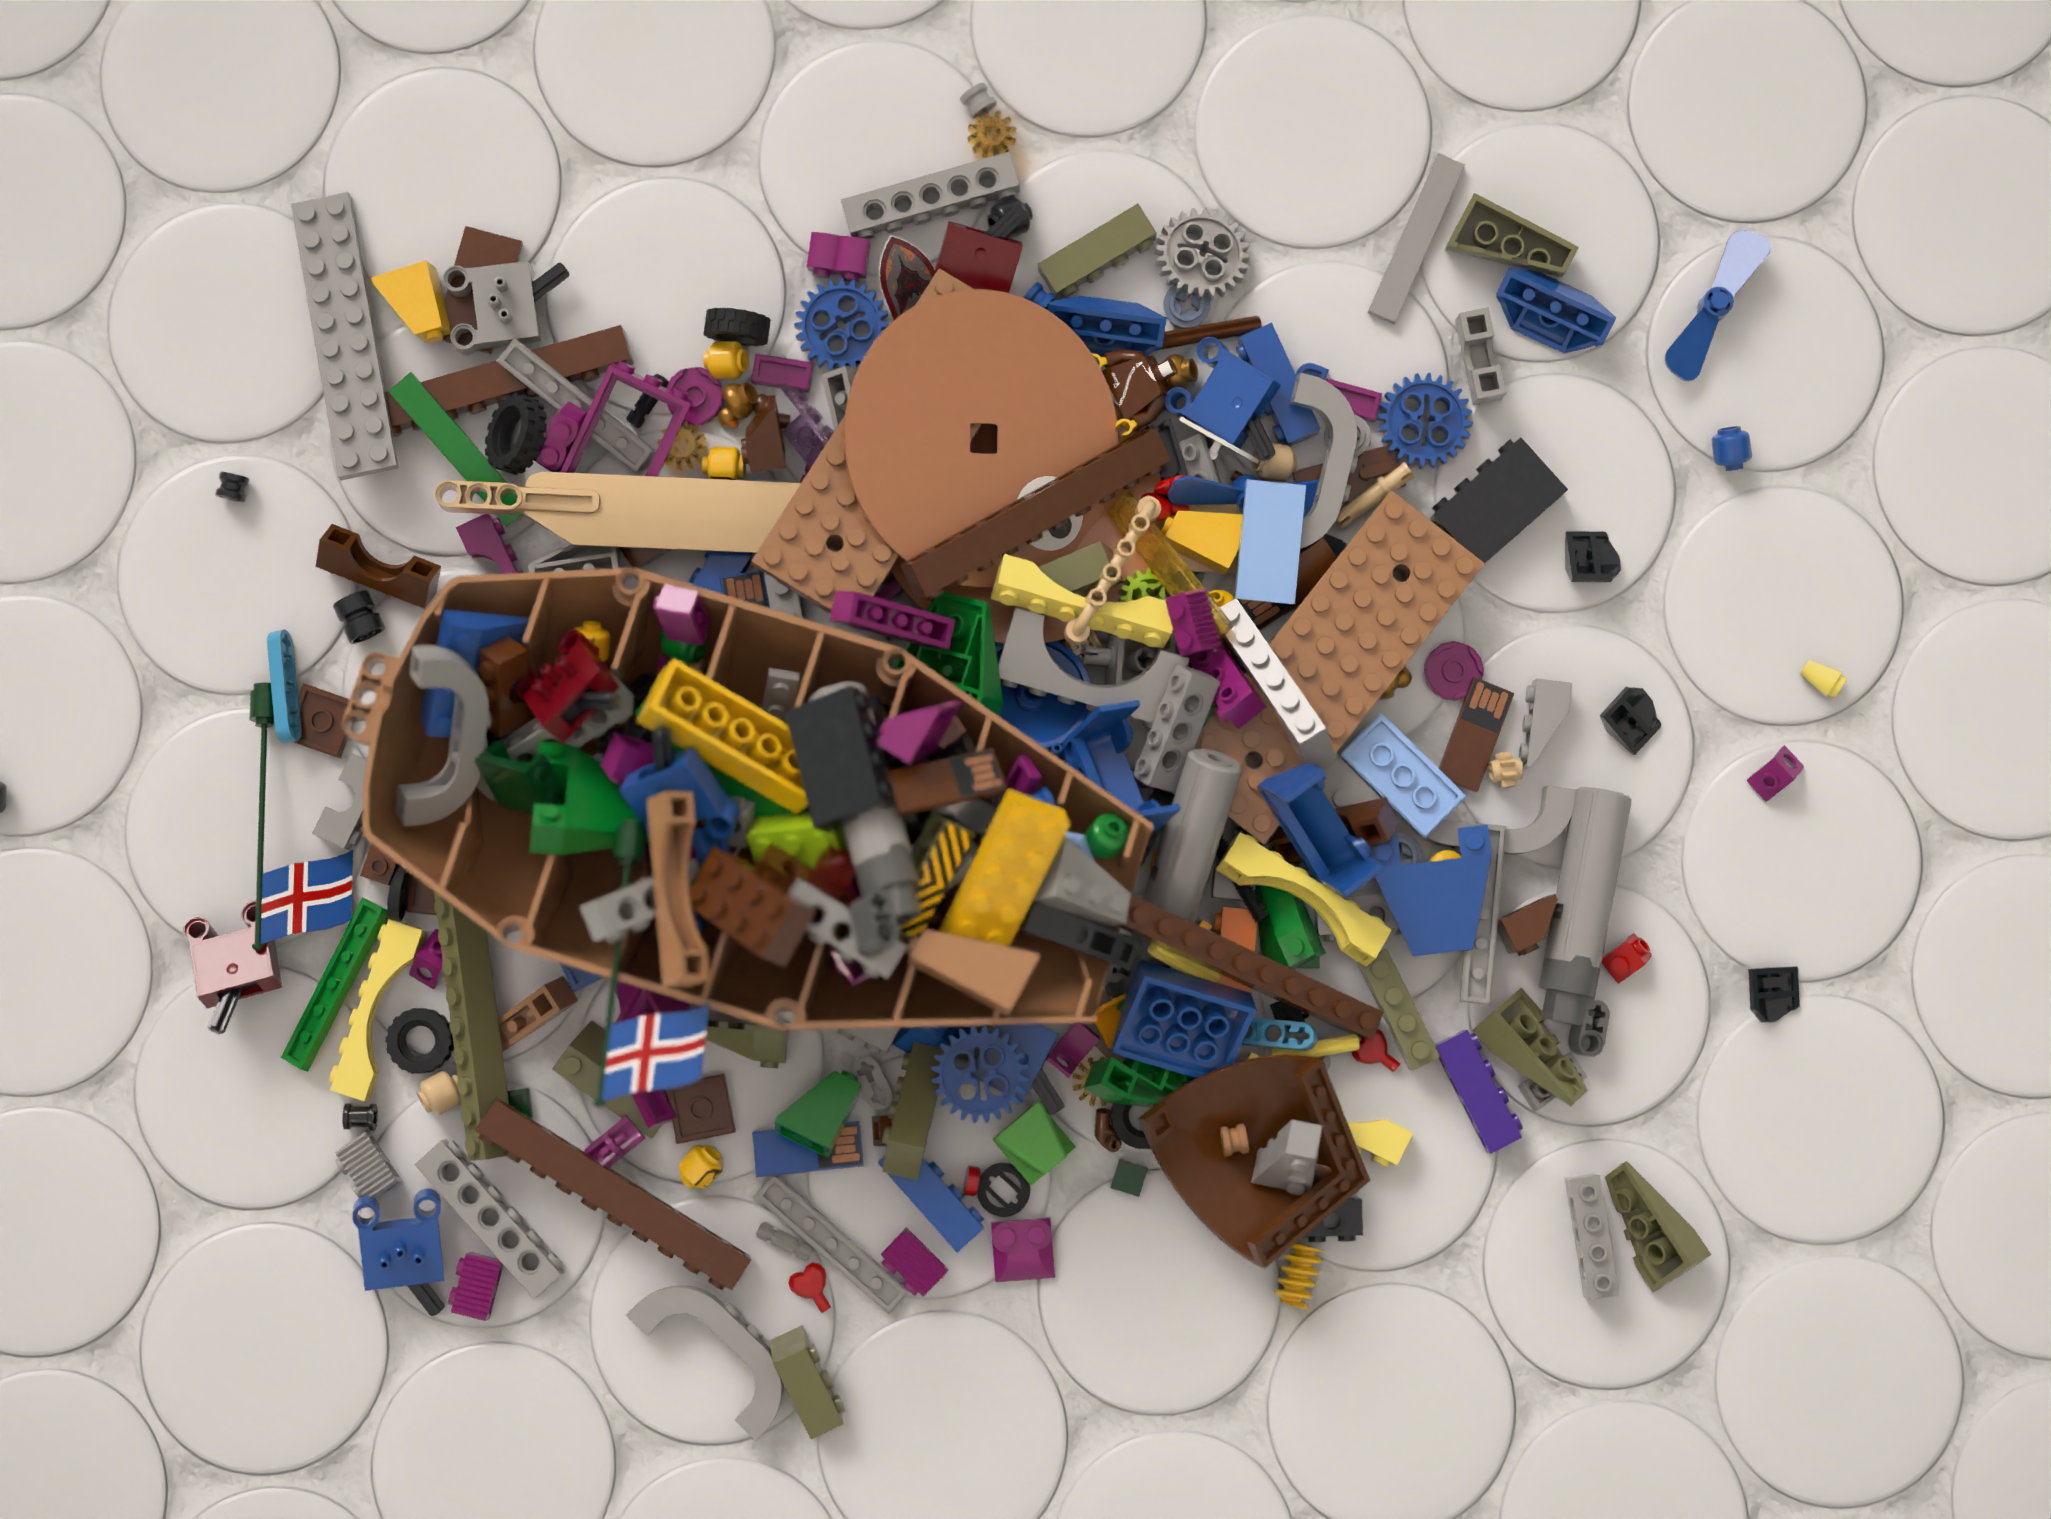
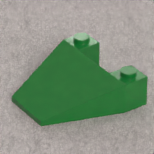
(972, 652)
(590, 808)
(1132, 1081)

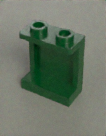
(518, 783)

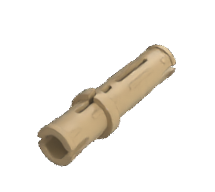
(1374, 494)

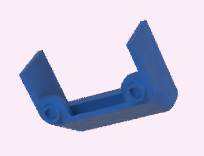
(1099, 755)
(1317, 830)

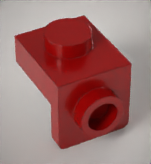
(1627, 958)

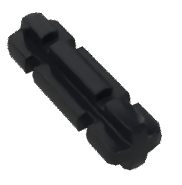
(644, 406)

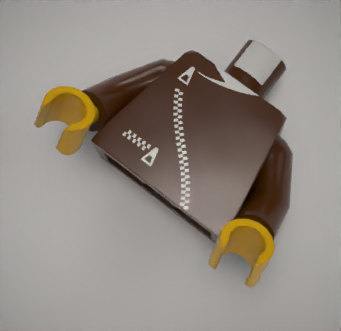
(1136, 385)

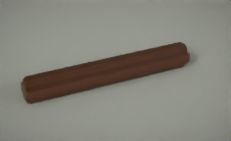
(1217, 330)

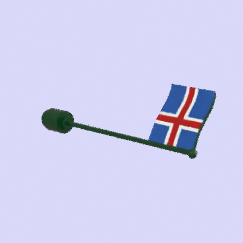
(301, 894)
(649, 1049)

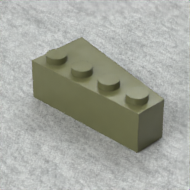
(1506, 238)
(912, 1112)

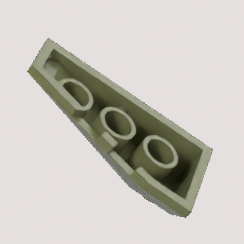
(750, 1041)
(1522, 1041)
(1660, 1236)

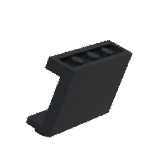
(1499, 500)
(839, 757)

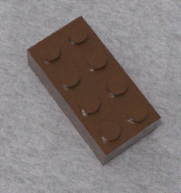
(749, 906)

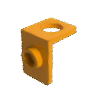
(1108, 1019)

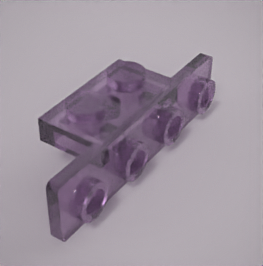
(806, 430)

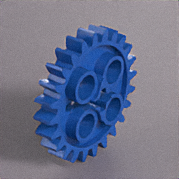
(828, 303)
(1398, 417)
(1007, 1069)

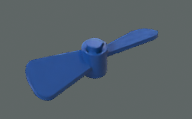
(1739, 261)
(1198, 491)

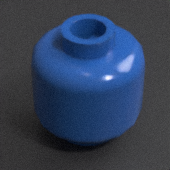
(1731, 447)

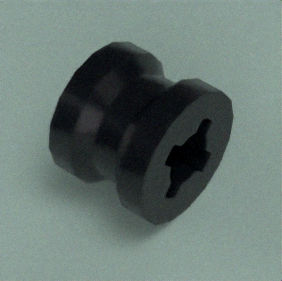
(232, 487)

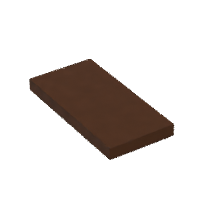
(476, 250)

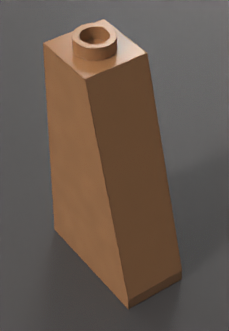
(974, 967)

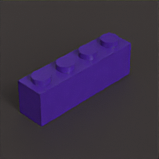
(1477, 1091)

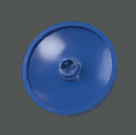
(1045, 717)

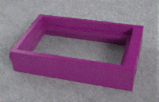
(649, 385)

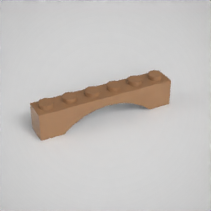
(681, 947)

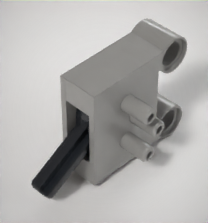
(503, 302)

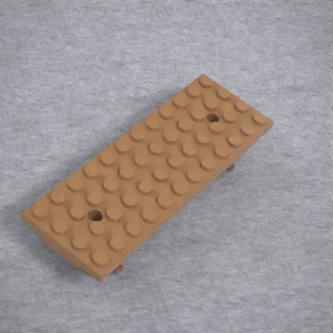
(823, 533)
(1348, 643)

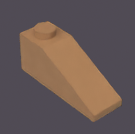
(535, 1011)

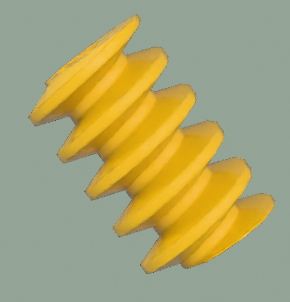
(1298, 1275)

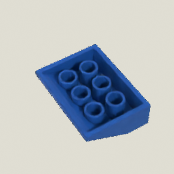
(465, 635)
(1181, 1021)

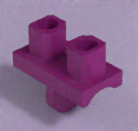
(615, 1142)

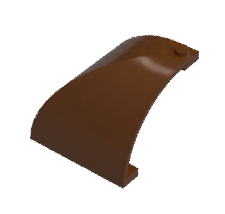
(1218, 1189)

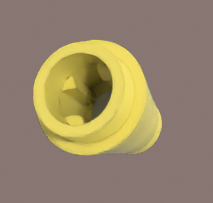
(1824, 678)

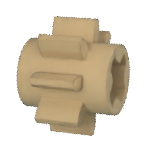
(1505, 770)

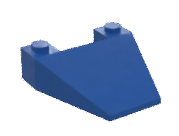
(1437, 900)

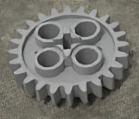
(1210, 231)

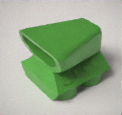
(1034, 1143)

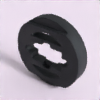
(398, 894)
(1011, 1208)

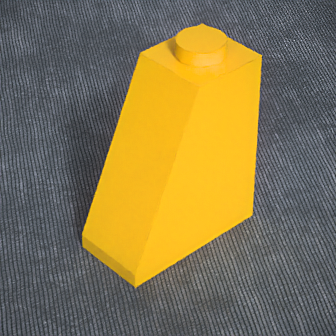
(417, 299)
(1205, 537)

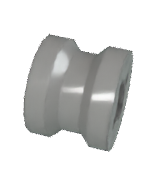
(978, 100)

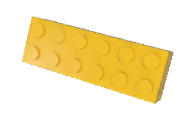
(726, 733)
(1006, 870)

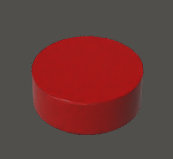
(971, 1181)

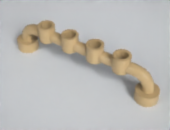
(1146, 512)

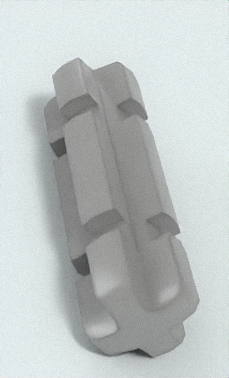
(784, 1241)

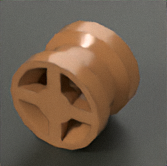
(1234, 1140)

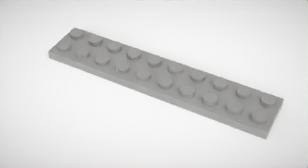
(344, 336)

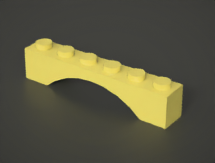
(1027, 587)
(1355, 931)
(357, 1068)
(1379, 1137)

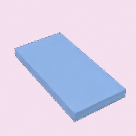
(1270, 541)
(1402, 775)

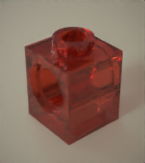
(832, 872)

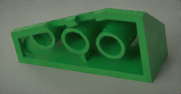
(1288, 931)

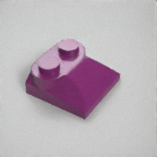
(1022, 1249)

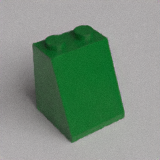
(821, 1113)

